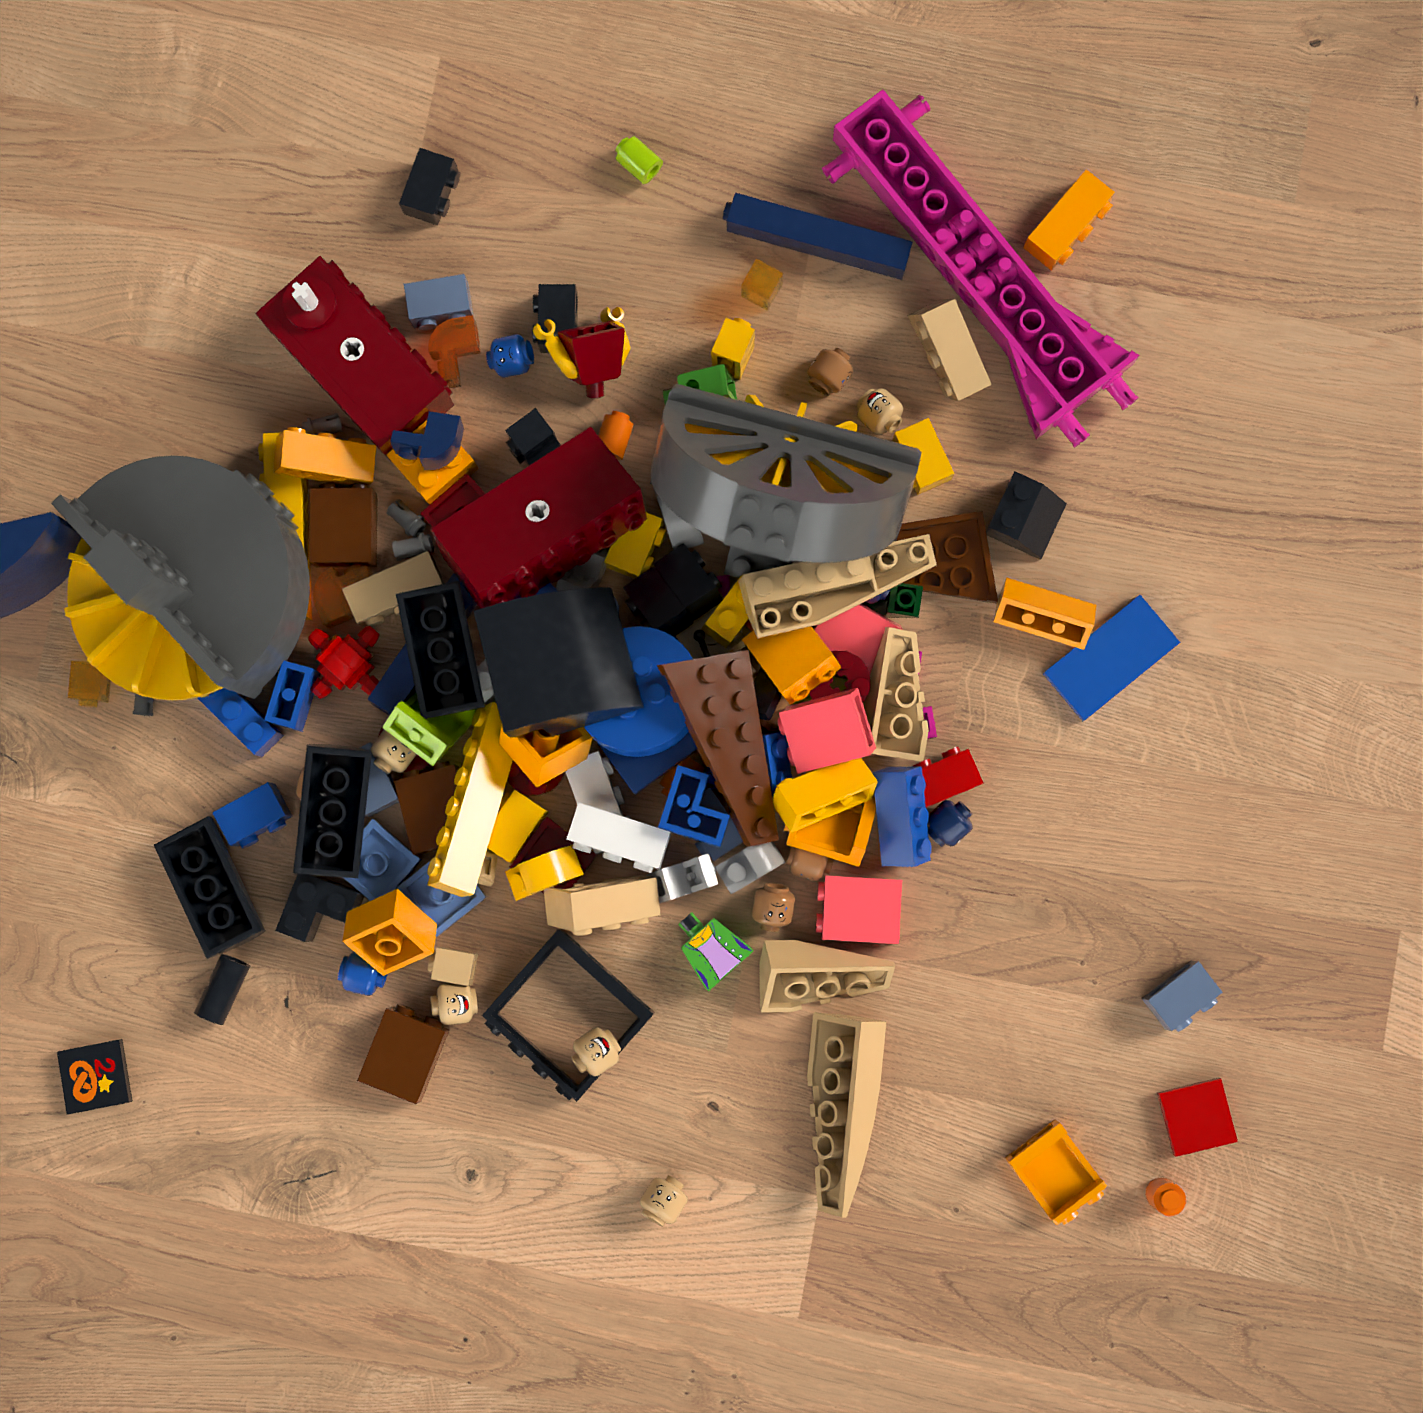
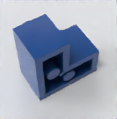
(686, 816)

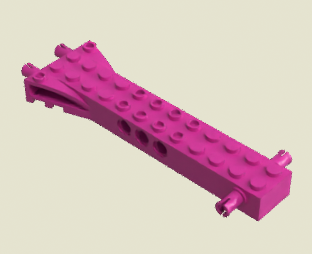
(1049, 348)

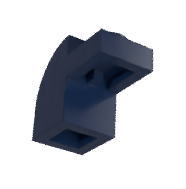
(437, 445)

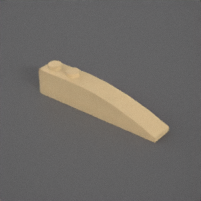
(846, 1088)

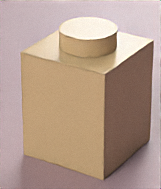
(453, 966)

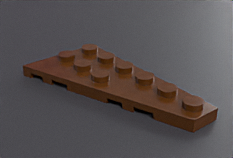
(960, 556)
(726, 728)

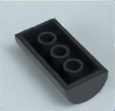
(440, 650)
(332, 810)
(209, 888)

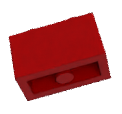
(949, 776)

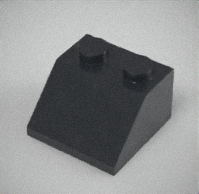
(1026, 515)

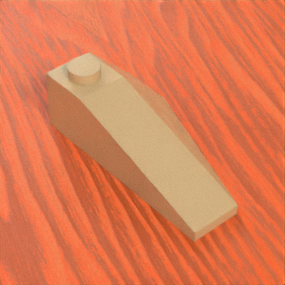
(896, 699)
(806, 972)

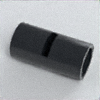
(222, 989)

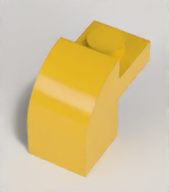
(544, 872)

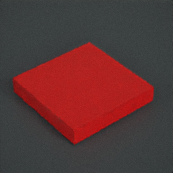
(1197, 1117)

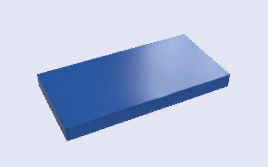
(1111, 658)

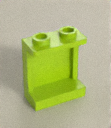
(427, 737)

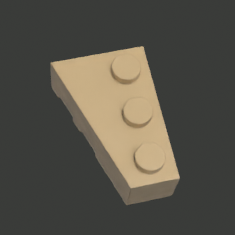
(950, 349)
(603, 904)

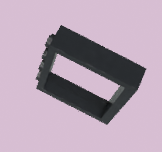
(522, 1046)

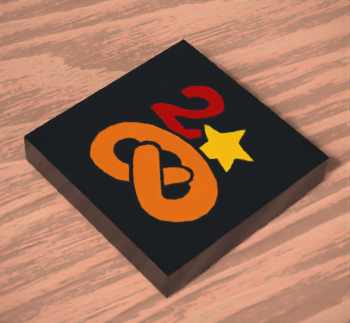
(94, 1076)

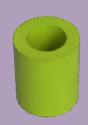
(638, 159)

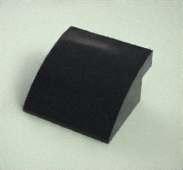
(558, 661)

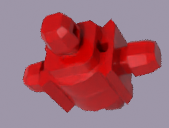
(344, 661)

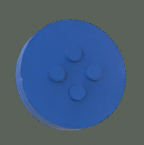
(661, 720)

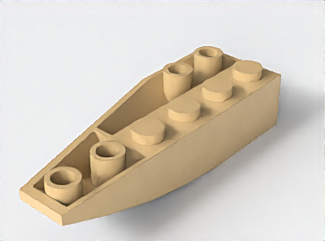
(816, 592)

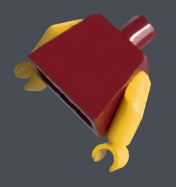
(589, 352)

